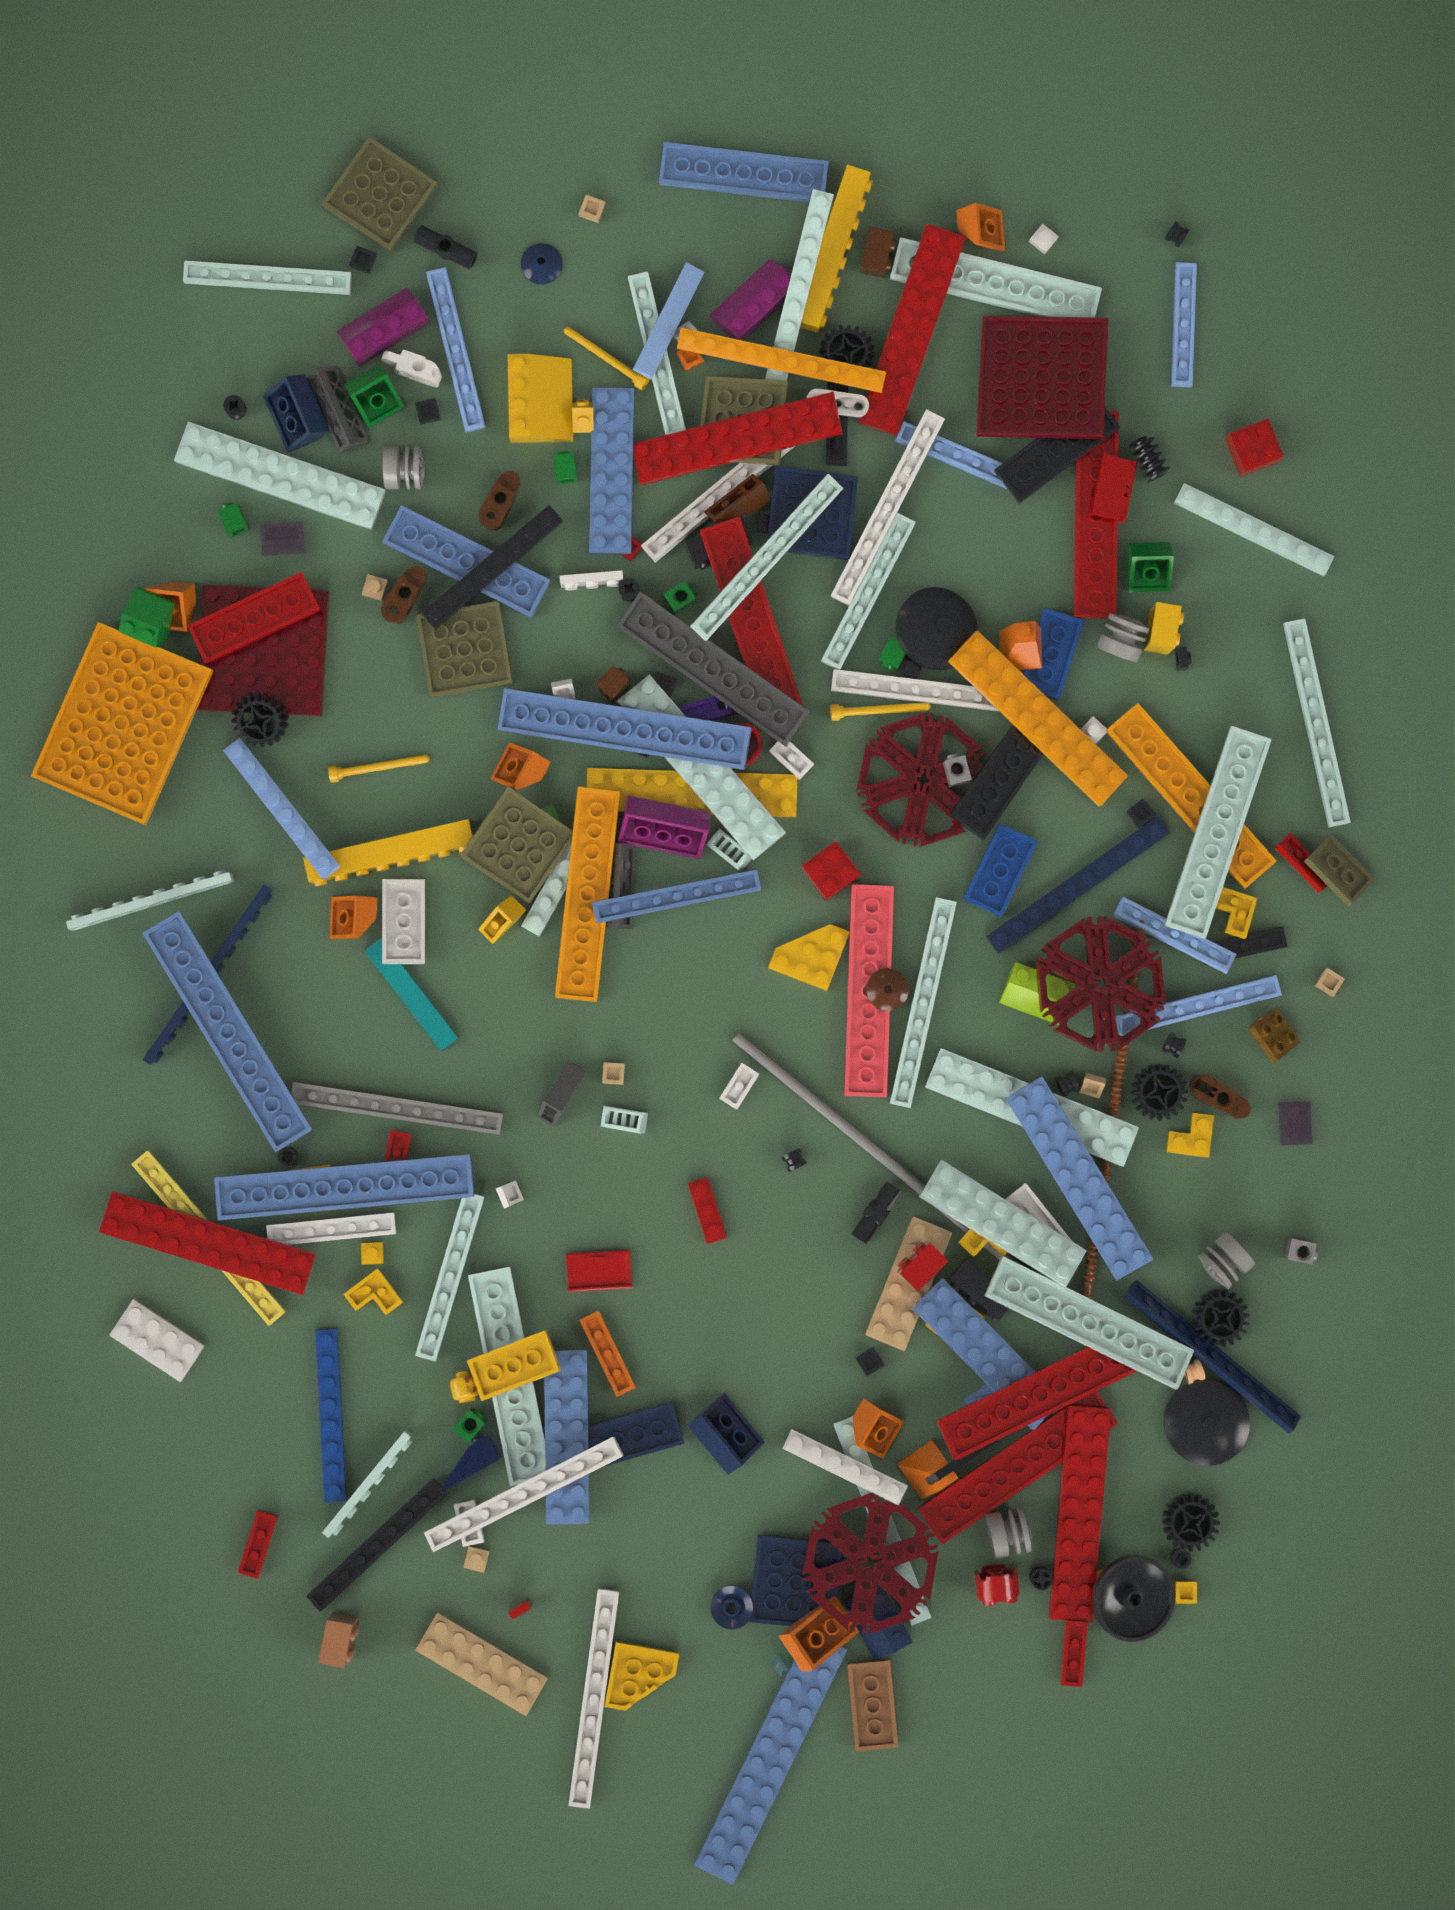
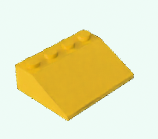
(540, 398)

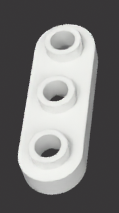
(847, 402)

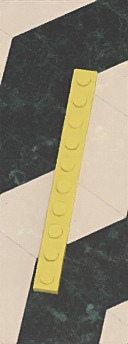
(177, 1199)

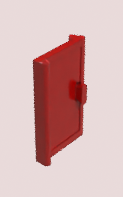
(1110, 495)
(598, 1272)

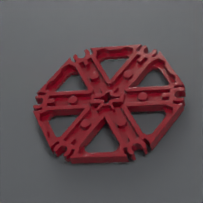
(907, 767)
(1099, 968)
(867, 1583)

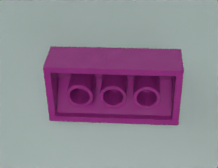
(753, 301)
(383, 327)
(664, 827)

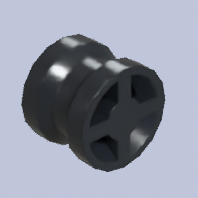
(1177, 234)
(237, 411)
(631, 592)
(1174, 1045)
(1067, 1084)
(793, 1160)
(1044, 1579)

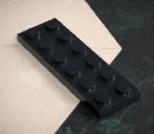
(1045, 460)
(997, 783)

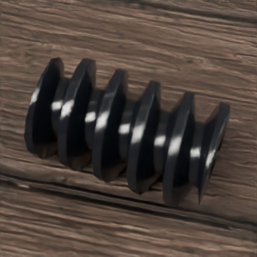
(1149, 458)

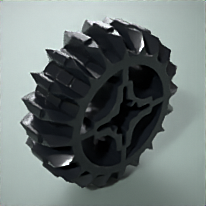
(854, 350)
(257, 711)
(1162, 1101)
(1228, 1311)
(1199, 1517)

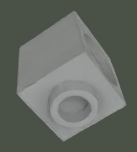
(954, 779)
(1292, 1247)

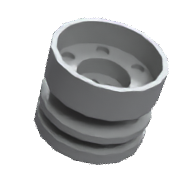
(403, 467)
(1123, 638)
(1226, 1260)
(1008, 1532)

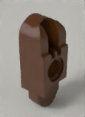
(505, 485)
(413, 580)
(1233, 1107)

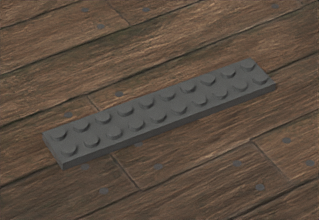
(713, 669)

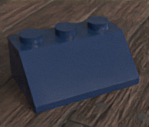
(296, 412)
(726, 1434)
(886, 1640)

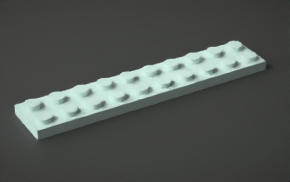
(1008, 285)
(280, 475)
(714, 785)
(1217, 832)
(987, 1089)
(1089, 1323)
(516, 1409)

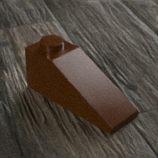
(741, 501)

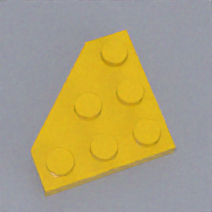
(811, 956)
(637, 1673)

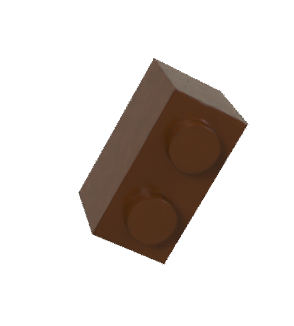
(876, 252)
(613, 683)

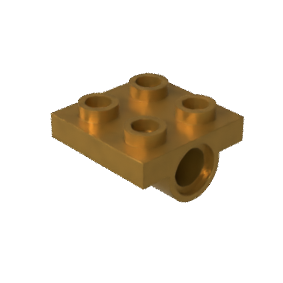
(1274, 1035)

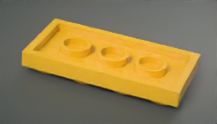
(514, 1365)

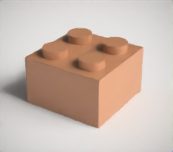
(338, 1640)

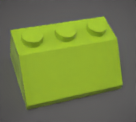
(1022, 990)

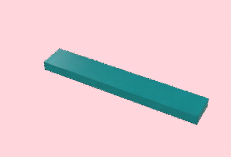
(413, 998)

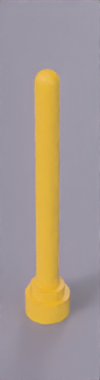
(638, 379)
(838, 712)
(337, 773)

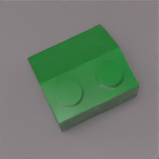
(374, 395)
(1149, 566)
(147, 617)

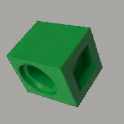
(565, 468)
(233, 519)
(675, 605)
(891, 655)
(466, 1433)

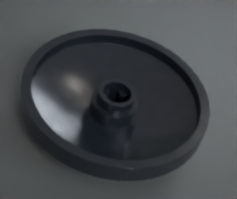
(934, 626)
(1206, 1422)
(1133, 1598)

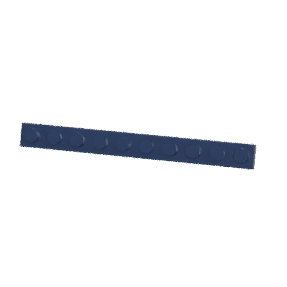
(1077, 885)
(226, 950)
(1213, 1357)

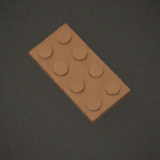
(872, 1705)

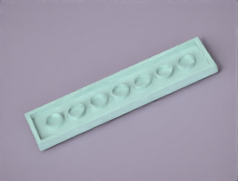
(1002, 1223)

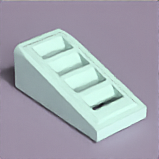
(745, 859)
(642, 1120)

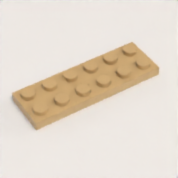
(893, 1315)
(482, 1663)

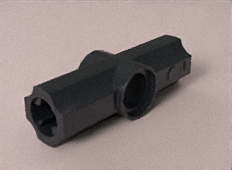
(457, 253)
(876, 1212)

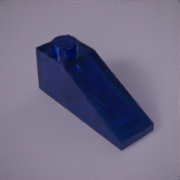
(477, 1456)

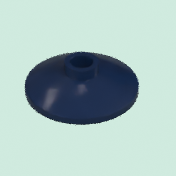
(543, 273)
(724, 1615)

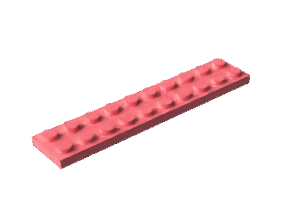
(866, 1025)

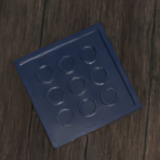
(832, 530)
(778, 1582)

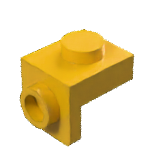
(582, 416)

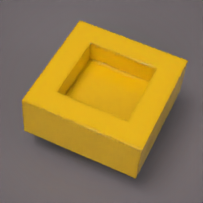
(372, 1253)
(1185, 1592)

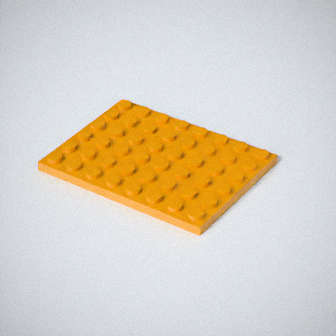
(122, 723)

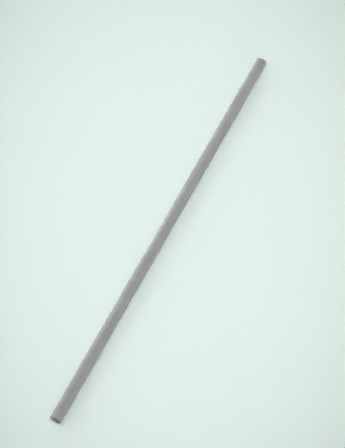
(844, 1126)

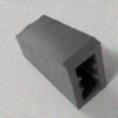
(561, 1093)

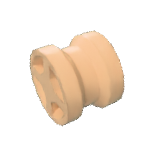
(1194, 1372)

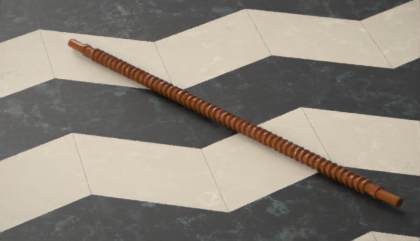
(1105, 1167)

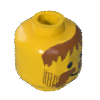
(463, 1387)

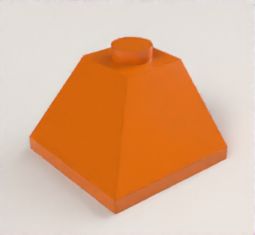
(982, 225)
(185, 602)
(1022, 645)
(519, 767)
(351, 916)
(875, 1428)
(921, 1465)

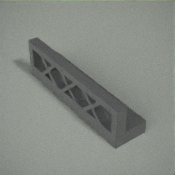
(333, 408)
(624, 879)

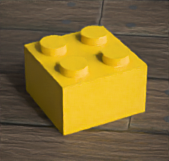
(1164, 625)

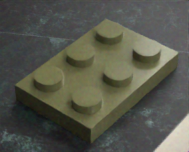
(1339, 870)

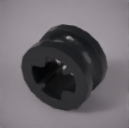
(294, 1156)
(1186, 1563)

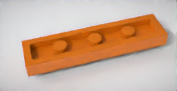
(607, 1353)

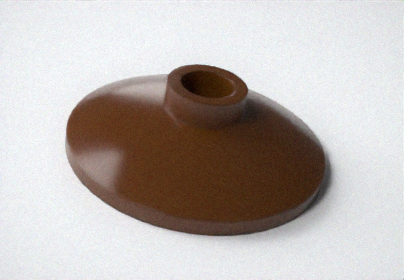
(879, 997)

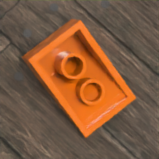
(816, 1637)

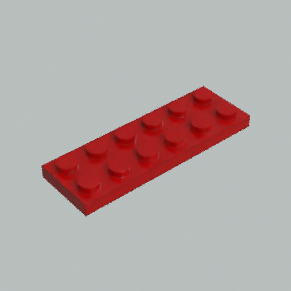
(254, 618)

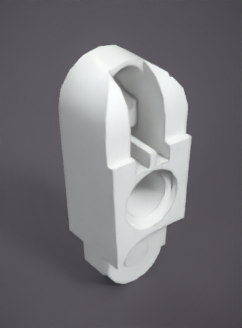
(413, 367)

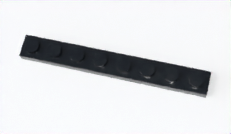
(492, 567)
(377, 1544)

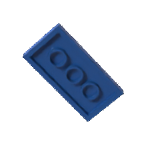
(1058, 644)
(1000, 870)

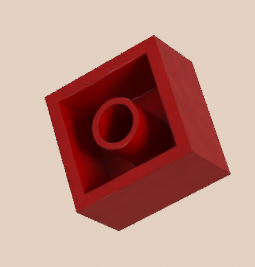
(1254, 447)
(830, 871)
(921, 1265)

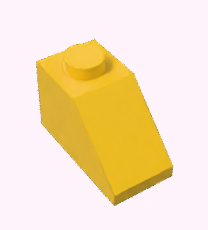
(502, 919)

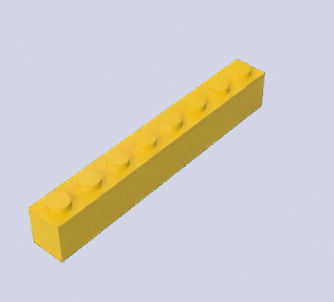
(834, 245)
(395, 850)

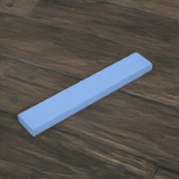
(668, 320)
(1183, 324)
(956, 455)
(1199, 948)

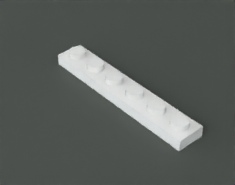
(333, 1229)
(845, 1467)

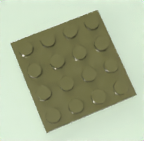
(379, 194)
(740, 396)
(465, 651)
(517, 844)

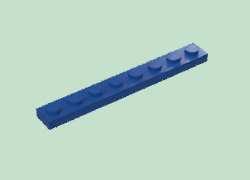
(330, 1415)

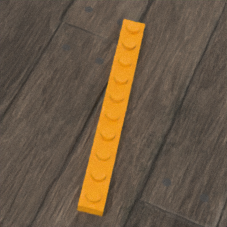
(781, 360)

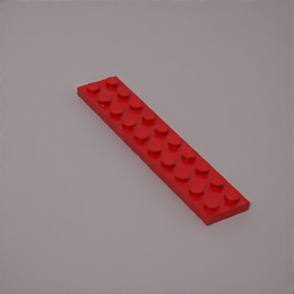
(913, 327)
(737, 438)
(1094, 540)
(752, 618)
(207, 1243)
(1029, 1400)
(1001, 1475)
(1079, 1512)

